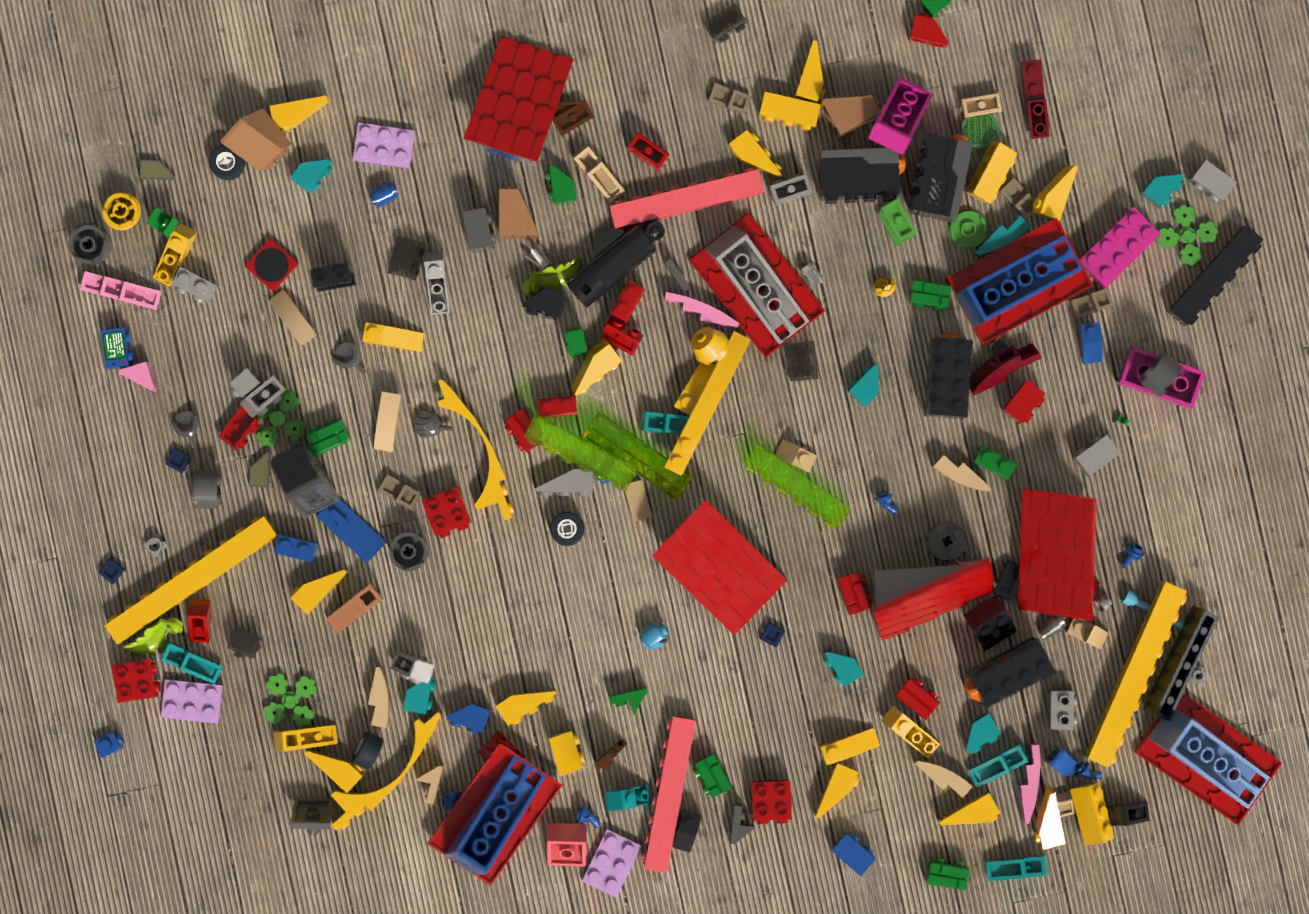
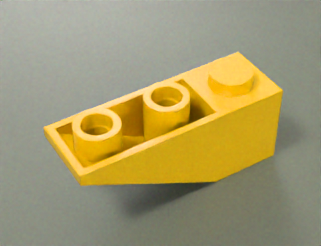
(750, 153)
(174, 253)
(596, 364)
(519, 704)
(910, 732)

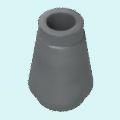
(1052, 626)

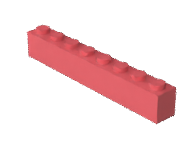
(686, 199)
(669, 793)

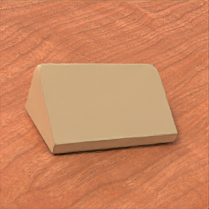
(981, 105)
(638, 501)
(1064, 803)

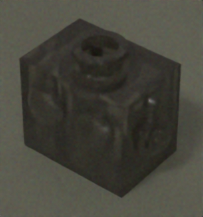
(244, 644)

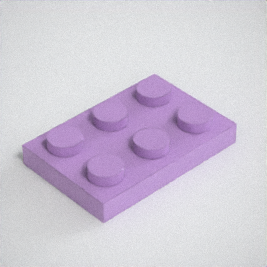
(384, 145)
(192, 701)
(611, 863)

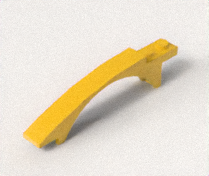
(707, 404)
(493, 491)
(354, 803)

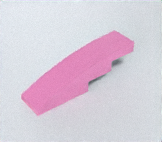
(120, 290)
(708, 313)
(1029, 790)

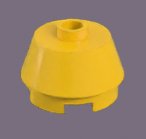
(121, 211)
(709, 345)

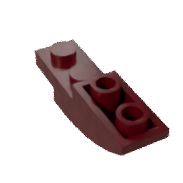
(1035, 99)
(994, 370)

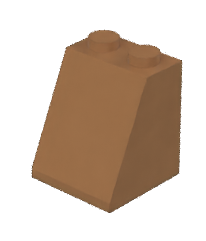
(850, 113)
(257, 140)
(514, 216)

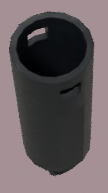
(614, 263)

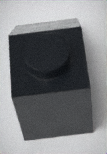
(1128, 813)
(686, 831)

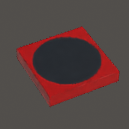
(271, 265)

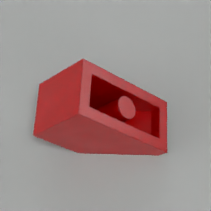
(927, 31)
(199, 620)

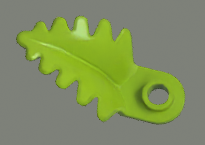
(551, 277)
(154, 637)

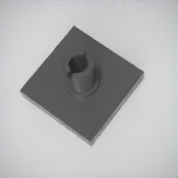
(312, 814)

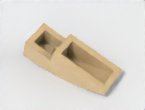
(598, 173)
(292, 317)
(387, 421)
(962, 474)
(380, 699)
(944, 777)

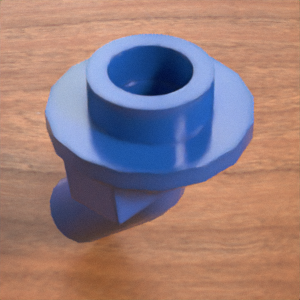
(885, 499)
(1134, 551)
(1083, 770)
(583, 815)

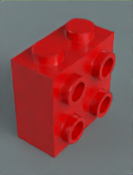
(447, 512)
(136, 680)
(771, 801)

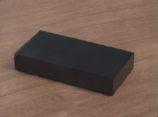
(1007, 581)

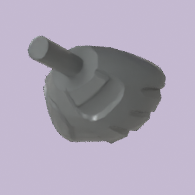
(347, 356)
(429, 424)
(186, 425)

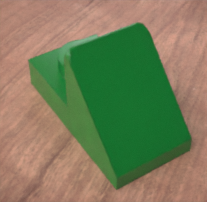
(162, 222)
(635, 697)

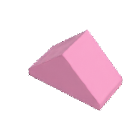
(140, 374)

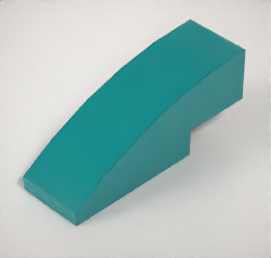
(1003, 236)
(663, 422)
(190, 662)
(999, 764)
(1017, 868)

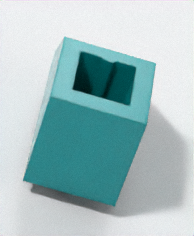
(310, 174)
(1161, 188)
(867, 387)
(845, 668)
(418, 697)
(981, 731)
(627, 798)

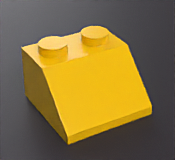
(566, 752)

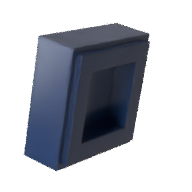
(178, 460)
(111, 571)
(772, 634)

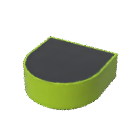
(997, 346)

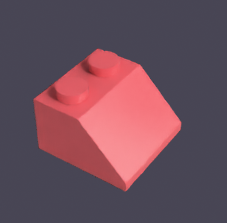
(566, 844)

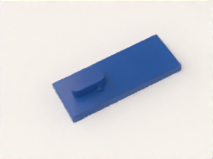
(352, 530)

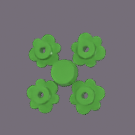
(1187, 235)
(279, 418)
(289, 700)

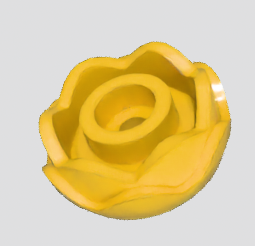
(884, 287)

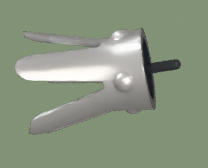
(538, 257)
(810, 274)

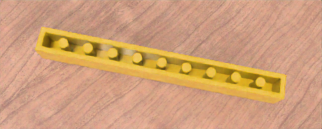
(191, 580)
(1135, 674)

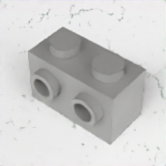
(1212, 182)
(791, 189)
(189, 282)
(244, 383)
(264, 395)
(1096, 455)
(412, 667)
(1061, 709)

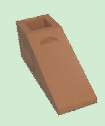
(354, 608)

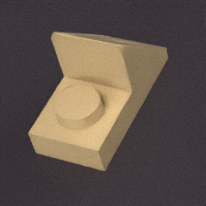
(795, 455)
(1087, 633)
(433, 778)

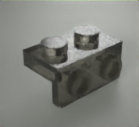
(725, 23)
(406, 258)
(801, 361)

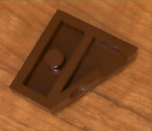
(571, 116)
(605, 760)

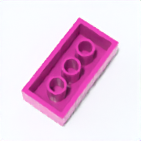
(900, 116)
(1118, 248)
(1181, 392)

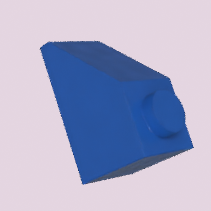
(1090, 342)
(1061, 762)

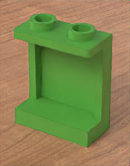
(897, 222)

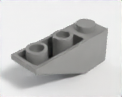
(436, 282)
(572, 481)

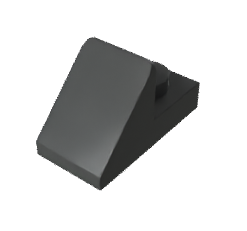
(739, 830)

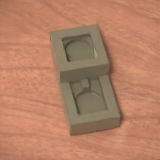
(729, 98)
(1017, 197)
(1091, 303)
(399, 491)

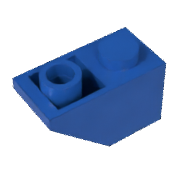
(471, 716)

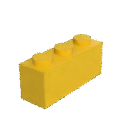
(789, 111)
(991, 172)
(1092, 813)

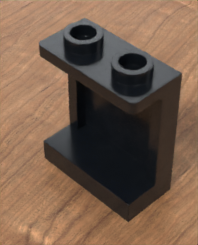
(333, 277)

